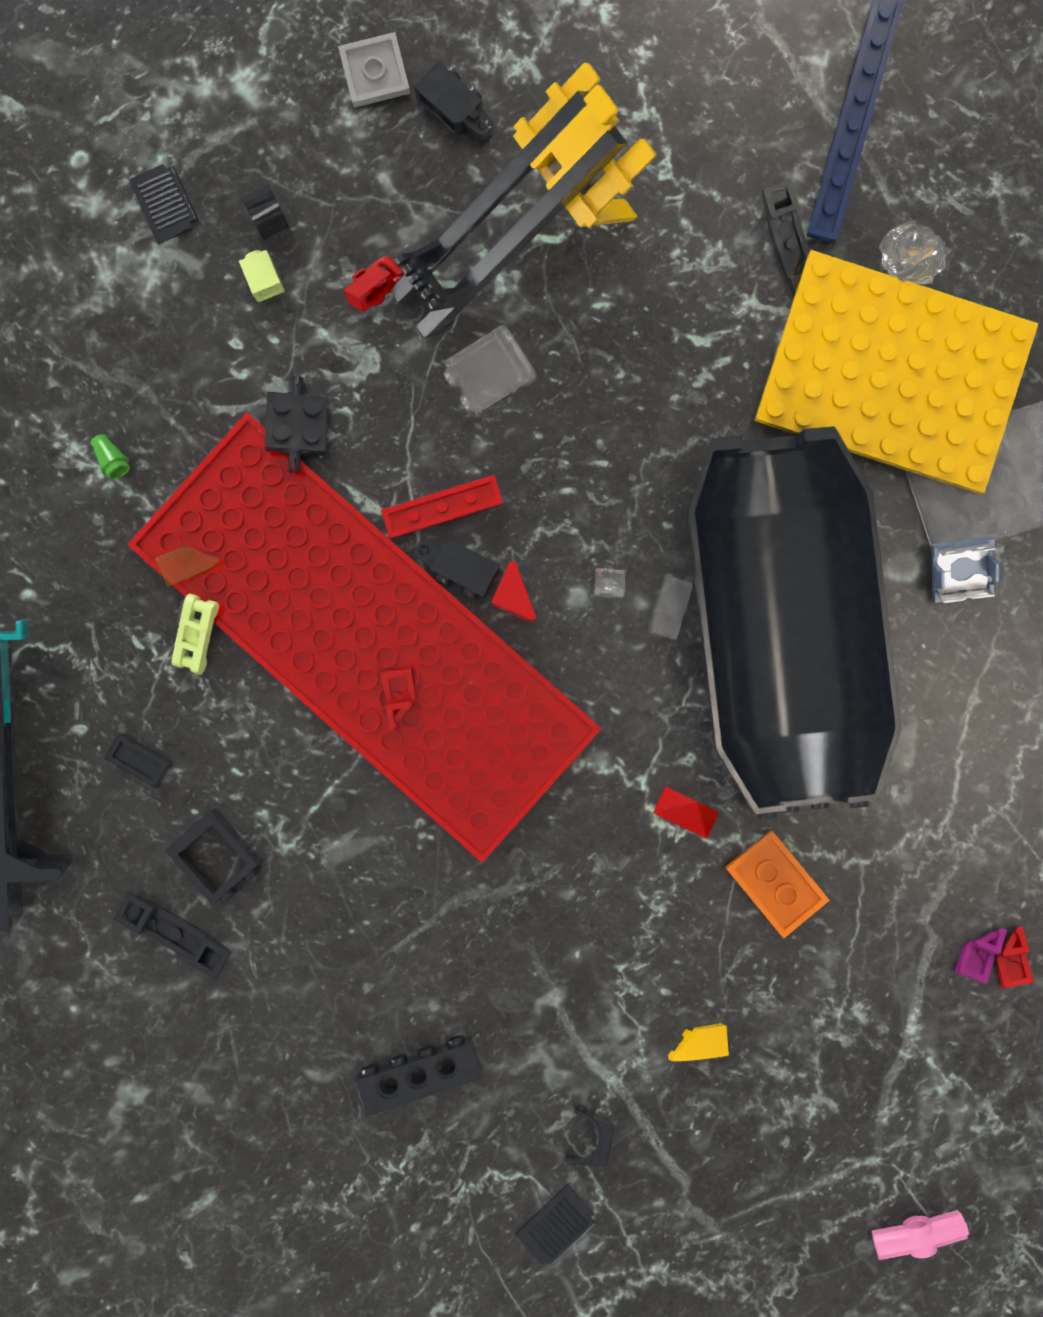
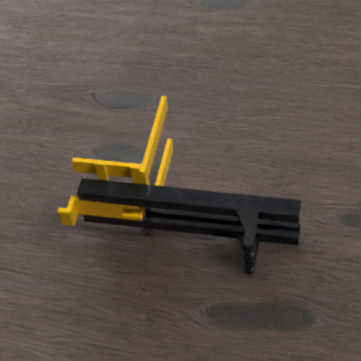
(582, 136)

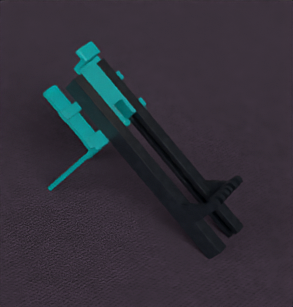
(18, 859)

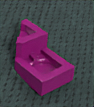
(978, 956)

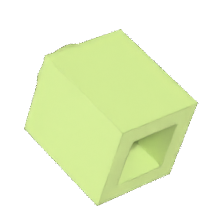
(261, 275)

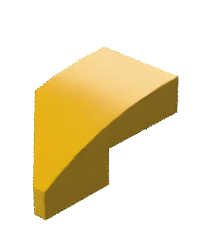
(702, 1043)

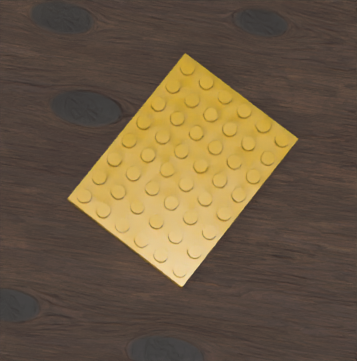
(897, 371)

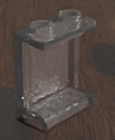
(488, 370)

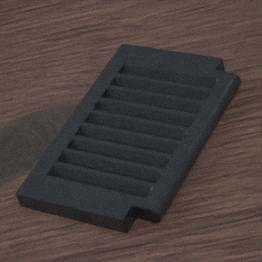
(164, 202)
(557, 1226)

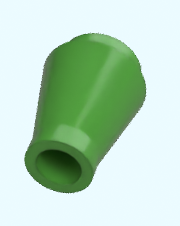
(110, 458)

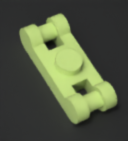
(194, 633)

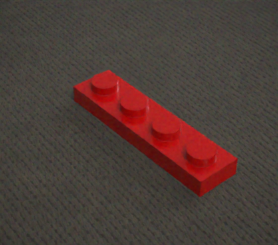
(442, 507)

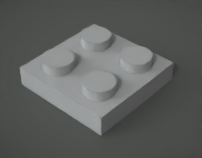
(374, 69)

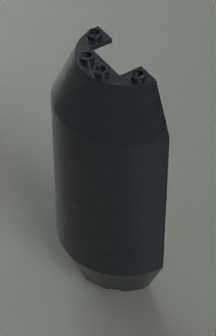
(794, 621)

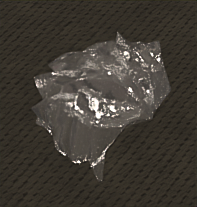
(913, 253)

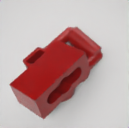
(373, 284)

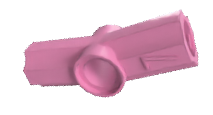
(920, 1235)

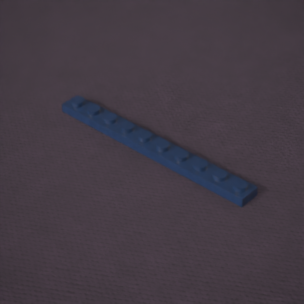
(854, 120)

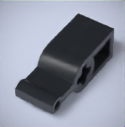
(265, 211)

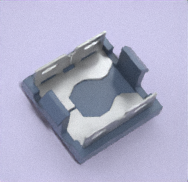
(964, 569)

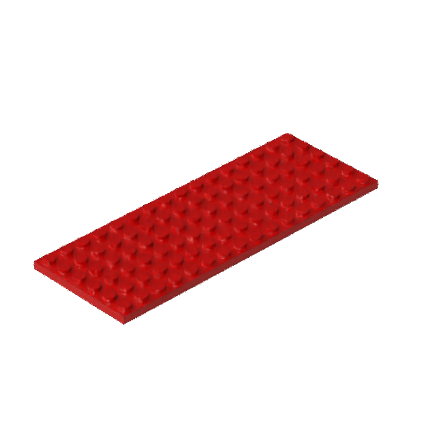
(336, 605)

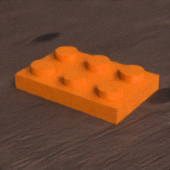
(777, 883)

